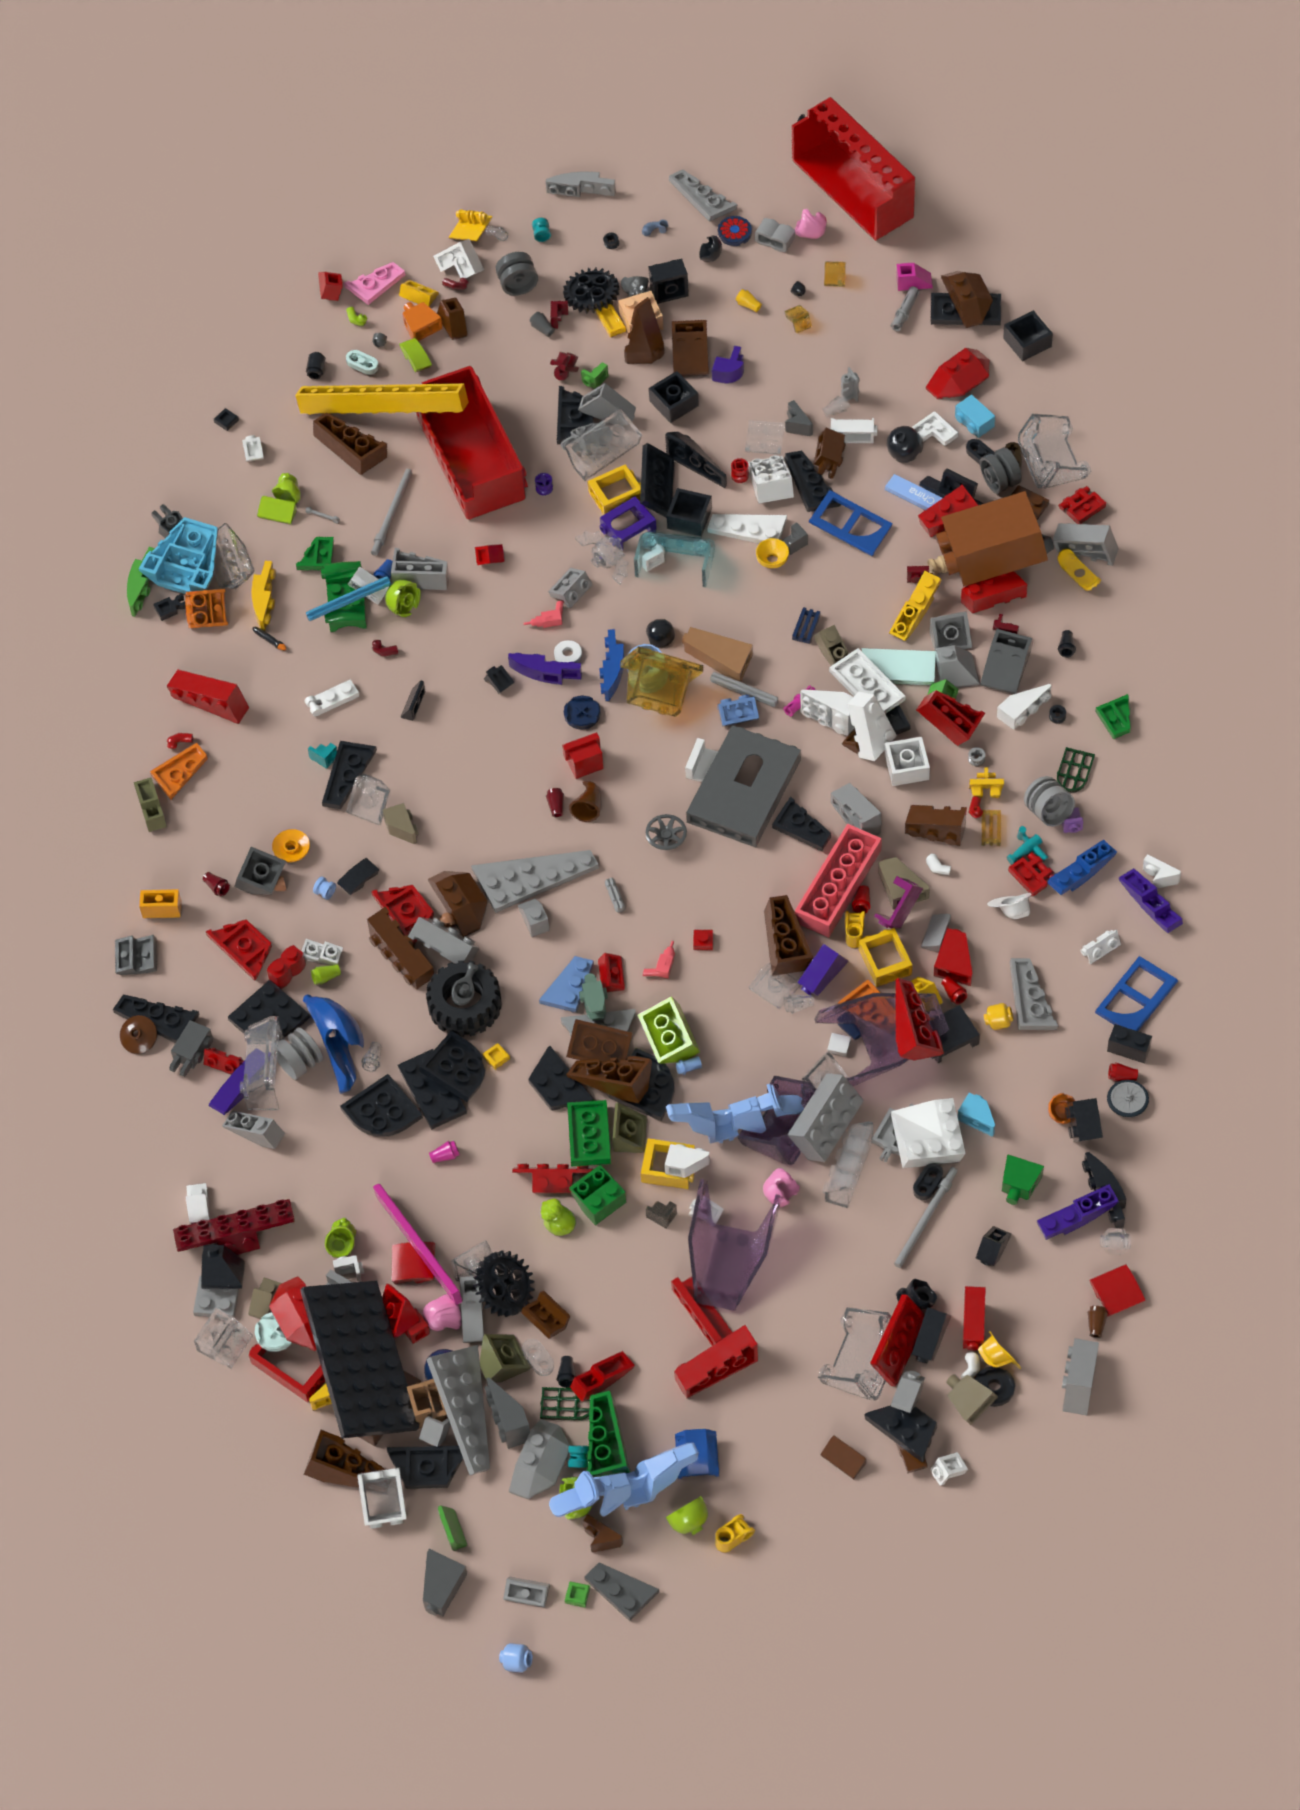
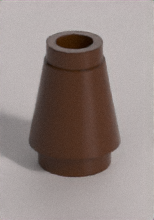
(1097, 1318)

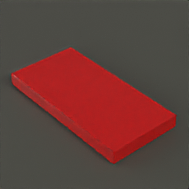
(898, 1340)

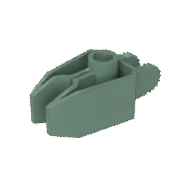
(593, 997)

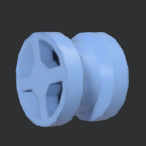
(324, 888)

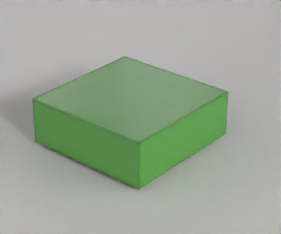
(577, 1594)

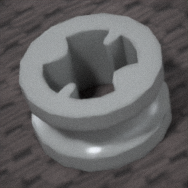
(976, 751)

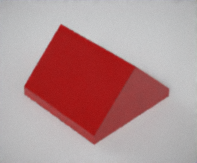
(399, 1311)

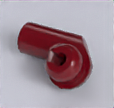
(382, 650)

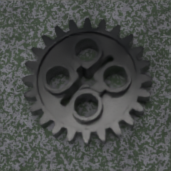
(591, 290)
(504, 1283)

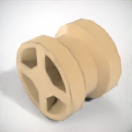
(937, 565)

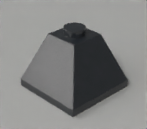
(221, 1268)

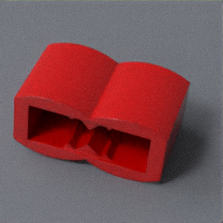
(286, 967)

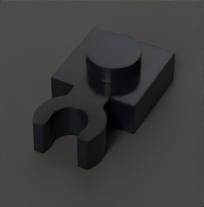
(167, 608)

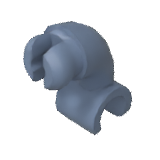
(649, 227)

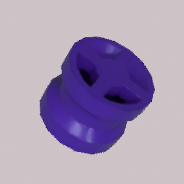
(546, 480)

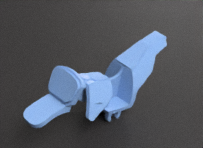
(743, 1115)
(626, 1489)

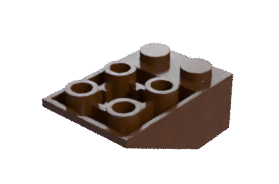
(690, 347)

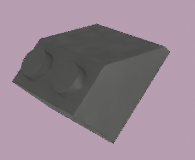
(259, 872)

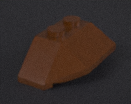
(968, 296)
(460, 898)

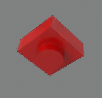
(703, 940)

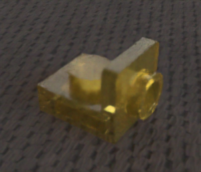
(799, 318)

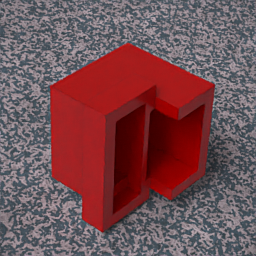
(584, 755)

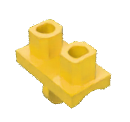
(978, 785)

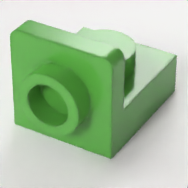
(597, 376)

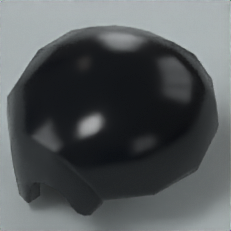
(711, 250)
(660, 632)

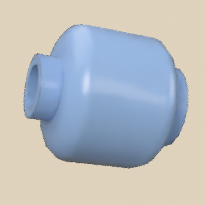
(516, 1657)

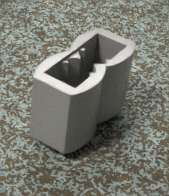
(775, 235)

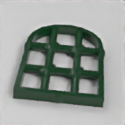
(1080, 766)
(559, 1409)

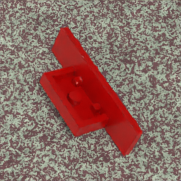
(551, 1179)

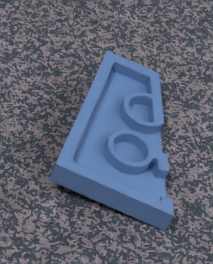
(566, 987)

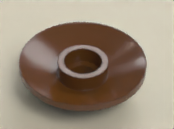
(146, 1036)

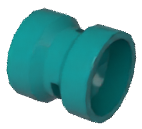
(541, 229)
(578, 1456)

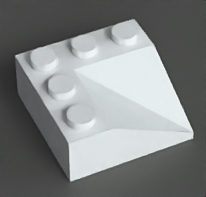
(928, 1133)

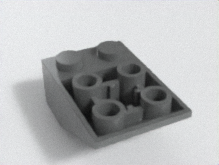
(1006, 661)
(507, 1415)

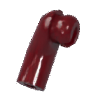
(461, 285)

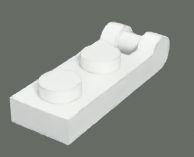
(332, 698)

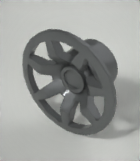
(666, 835)

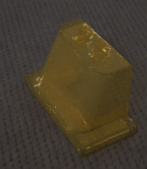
(658, 680)

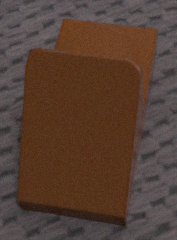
(605, 1537)

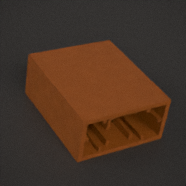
(991, 539)

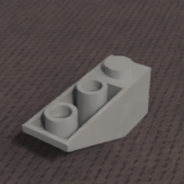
(255, 1128)
(471, 1311)

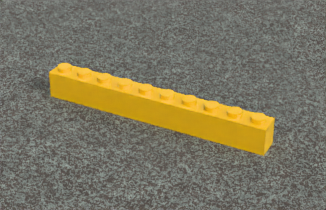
(382, 398)

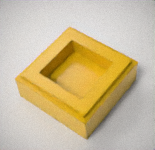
(496, 1056)

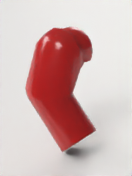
(975, 809)

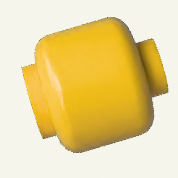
(999, 1016)

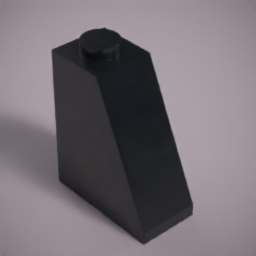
(930, 1335)

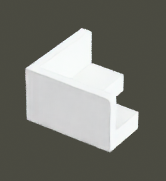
(462, 256)

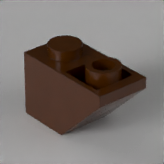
(453, 318)

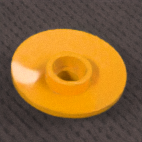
(291, 839)

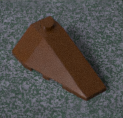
(336, 1462)

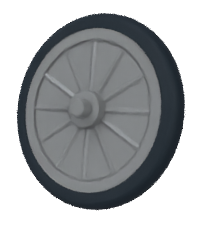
(1128, 1098)

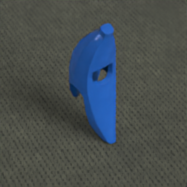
(334, 1017)

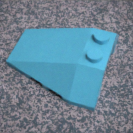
(183, 558)

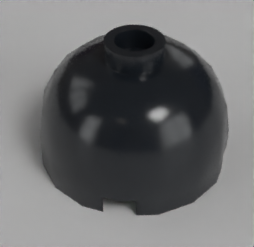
(904, 444)

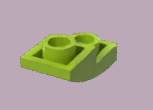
(415, 353)

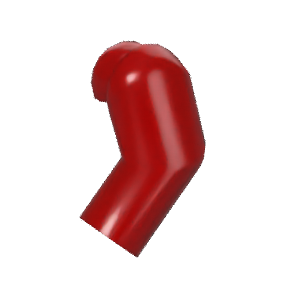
(179, 737)

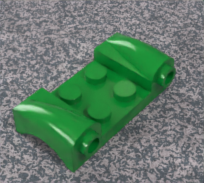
(337, 578)

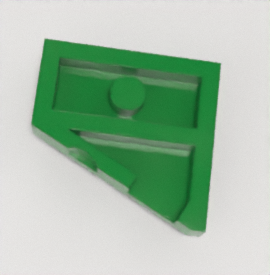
(317, 554)
(1115, 716)

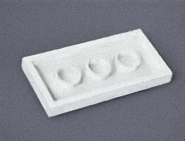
(861, 675)

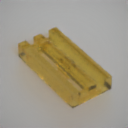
(990, 840)

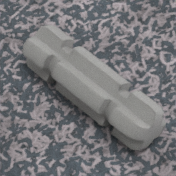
(615, 895)

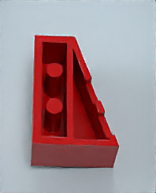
(952, 503)
(993, 591)
(950, 717)

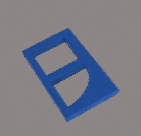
(864, 543)
(1137, 1019)

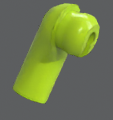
(355, 319)

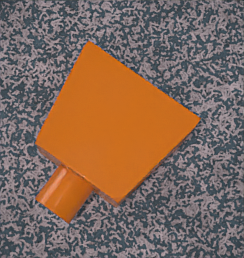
(421, 320)

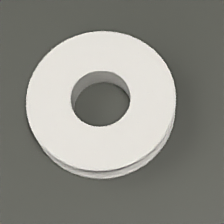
(568, 645)

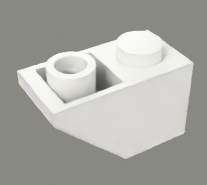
(685, 1161)

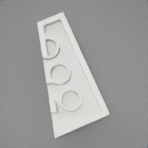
(748, 527)

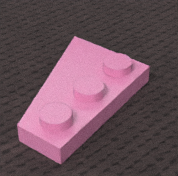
(375, 284)

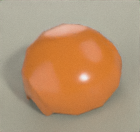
(1057, 1106)

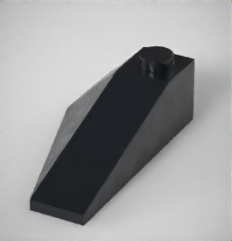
(691, 456)

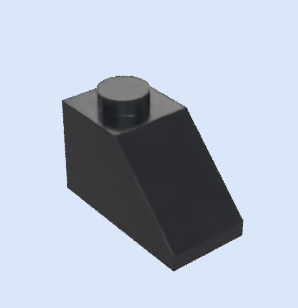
(993, 1246)

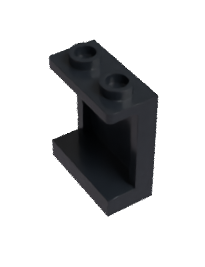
(960, 1032)

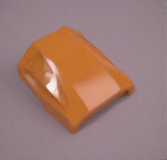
(205, 608)

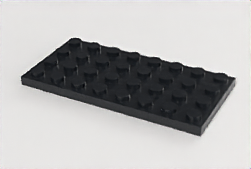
(359, 1359)

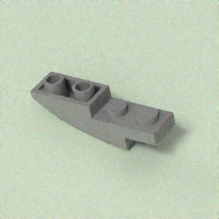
(576, 182)

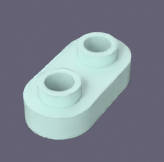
(362, 362)

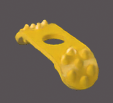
(1070, 563)

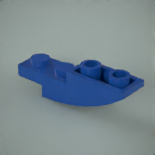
(611, 668)
(1083, 868)

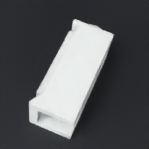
(855, 430)

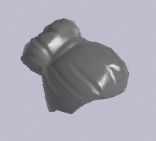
(635, 285)

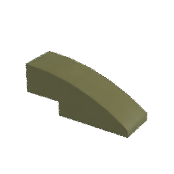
(150, 804)

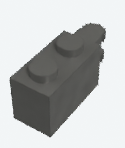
(190, 1047)

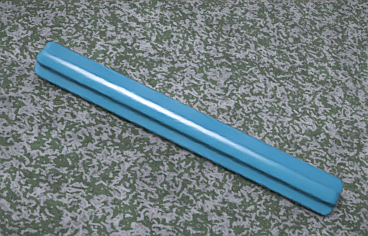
(348, 598)

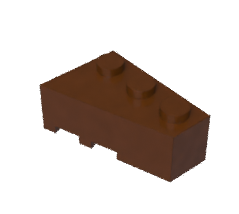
(936, 824)

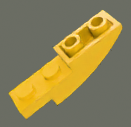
(262, 596)
(916, 607)

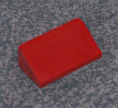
(611, 972)

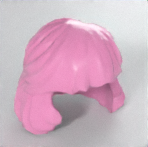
(811, 226)
(781, 1184)
(442, 1314)

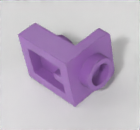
(1073, 823)

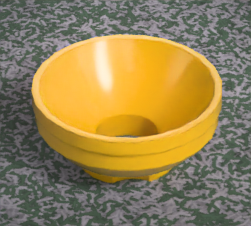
(769, 548)

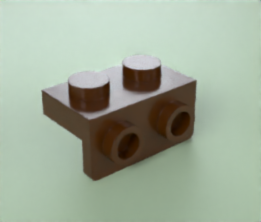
(546, 1315)

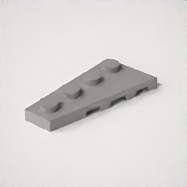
(701, 196)
(1029, 998)

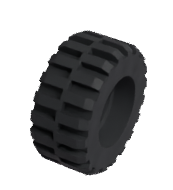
(463, 1020)

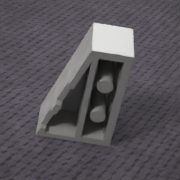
(1087, 540)
(425, 572)
(444, 940)

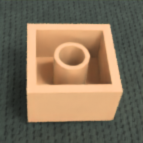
(627, 305)

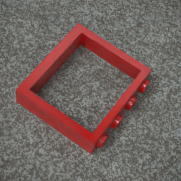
(304, 1391)

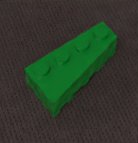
(606, 1443)

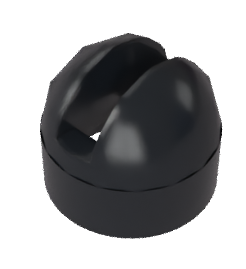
(798, 289)

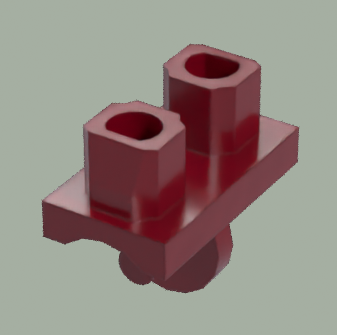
(565, 364)

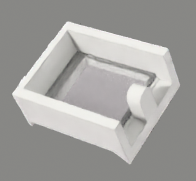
(382, 1497)

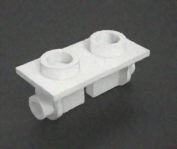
(1104, 944)

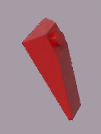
(913, 1032)

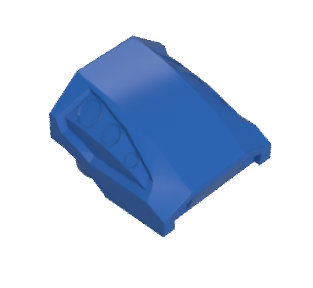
(706, 1444)

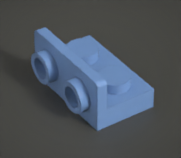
(738, 711)

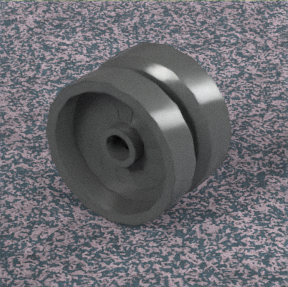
(516, 273)
(1000, 470)

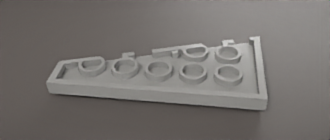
(520, 879)
(460, 1389)

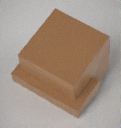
(426, 1402)

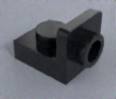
(499, 678)

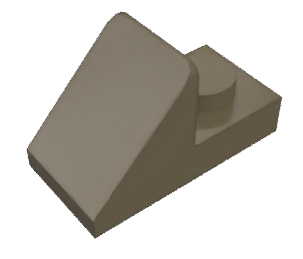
(262, 1298)

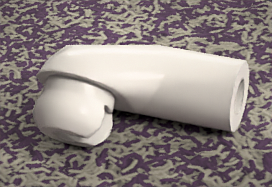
(973, 1364)

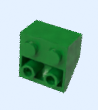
(598, 1194)

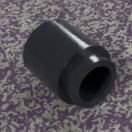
(315, 365)

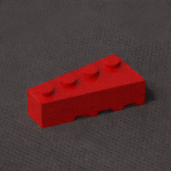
(209, 695)
(717, 1362)

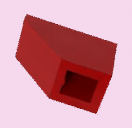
(330, 285)

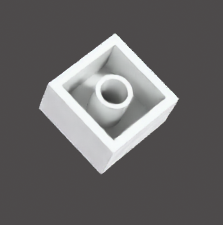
(907, 761)

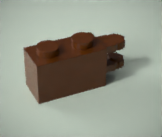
(829, 451)

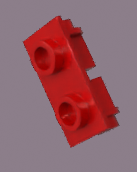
(218, 1060)

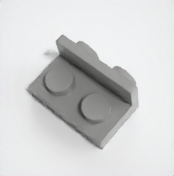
(571, 586)

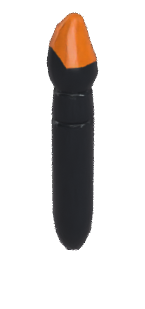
(270, 639)

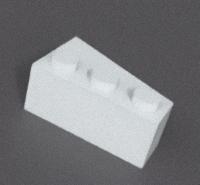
(870, 725)

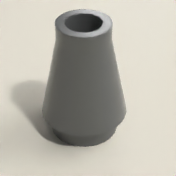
(541, 323)

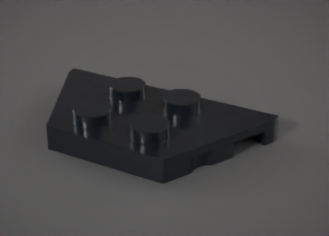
(568, 414)
(552, 1083)
(909, 1430)
(426, 1465)

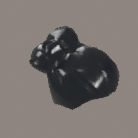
(920, 1293)

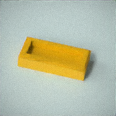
(611, 321)

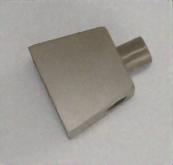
(969, 1397)

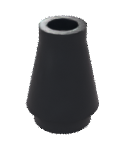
(1067, 645)
(566, 1372)

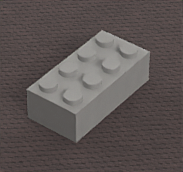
(825, 1117)

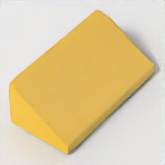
(417, 293)

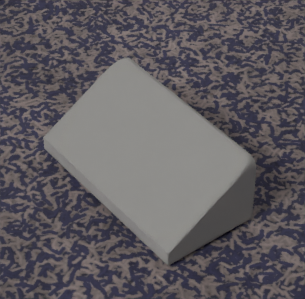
(936, 932)
(526, 1591)

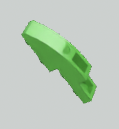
(137, 586)

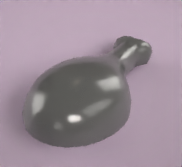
(463, 989)

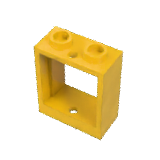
(611, 477)
(891, 972)
(660, 1178)

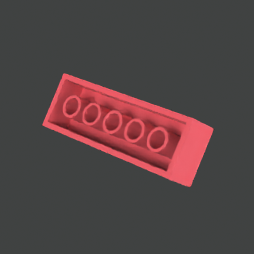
(838, 880)

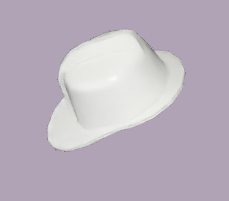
(1013, 906)

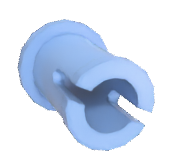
(688, 1065)

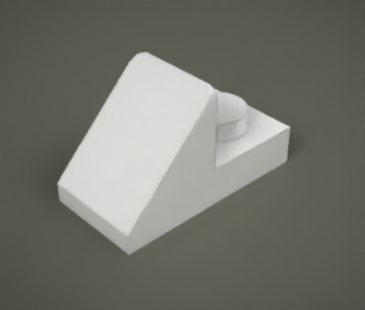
(1164, 874)
(197, 1203)

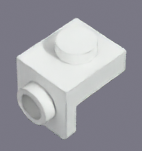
(347, 1265)

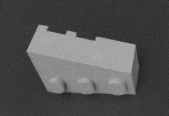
(856, 809)
(1080, 1376)

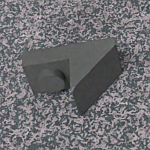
(798, 422)

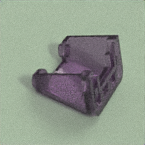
(775, 1140)

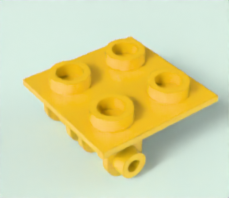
(470, 225)

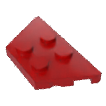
(404, 905)
(243, 945)

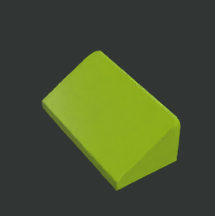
(276, 510)

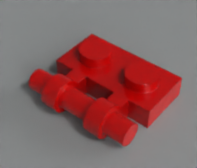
(1085, 508)
(1028, 877)

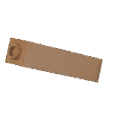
(719, 652)

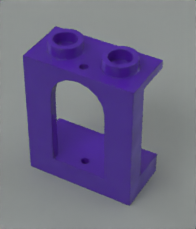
(645, 518)

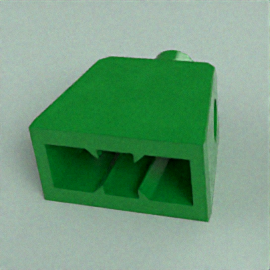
(1020, 1178)

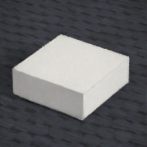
(839, 1044)

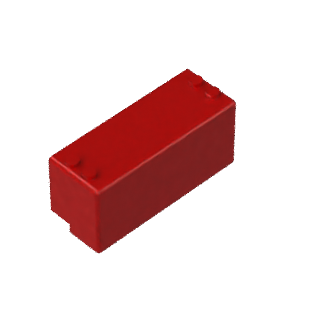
(853, 169)
(474, 450)

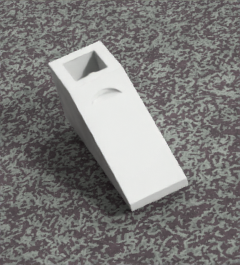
(1021, 705)

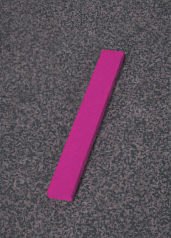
(417, 1244)

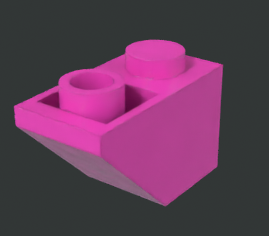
(912, 275)

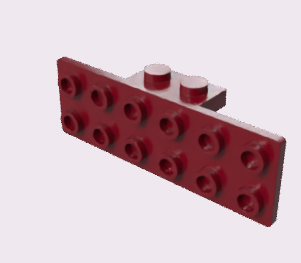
(235, 1230)

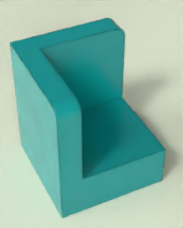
(323, 755)

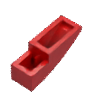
(601, 1375)

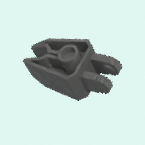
(168, 522)

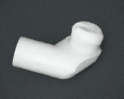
(935, 865)

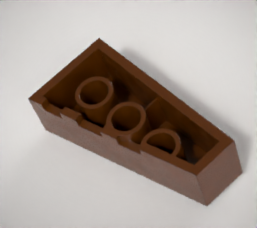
(349, 444)
(399, 949)

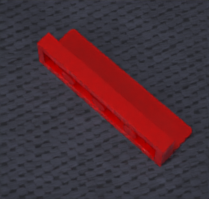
(704, 1315)

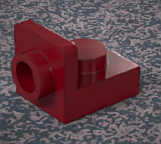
(557, 309)
(915, 573)
(1009, 627)

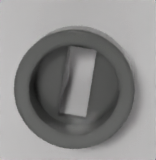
(379, 339)

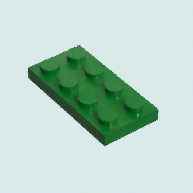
(589, 1133)

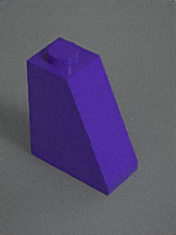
(821, 970)

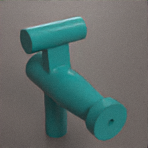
(1030, 845)

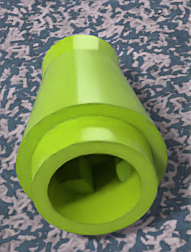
(325, 973)

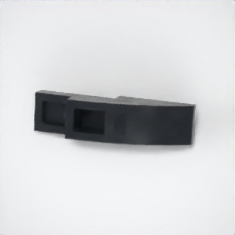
(1101, 1176)

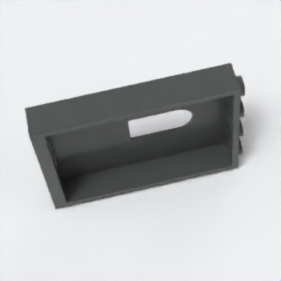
(736, 808)

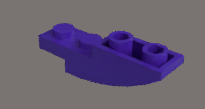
(539, 669)
(1079, 1213)

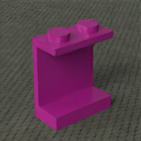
(904, 906)

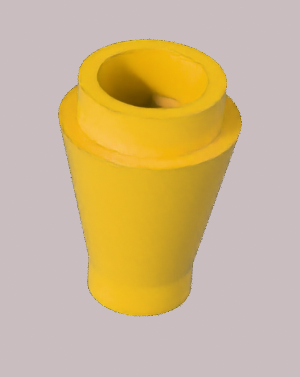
(747, 300)

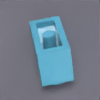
(977, 1114)

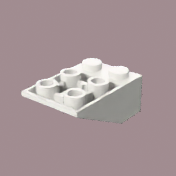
(771, 479)
(828, 709)

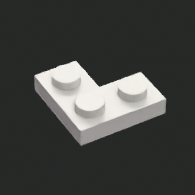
(936, 426)

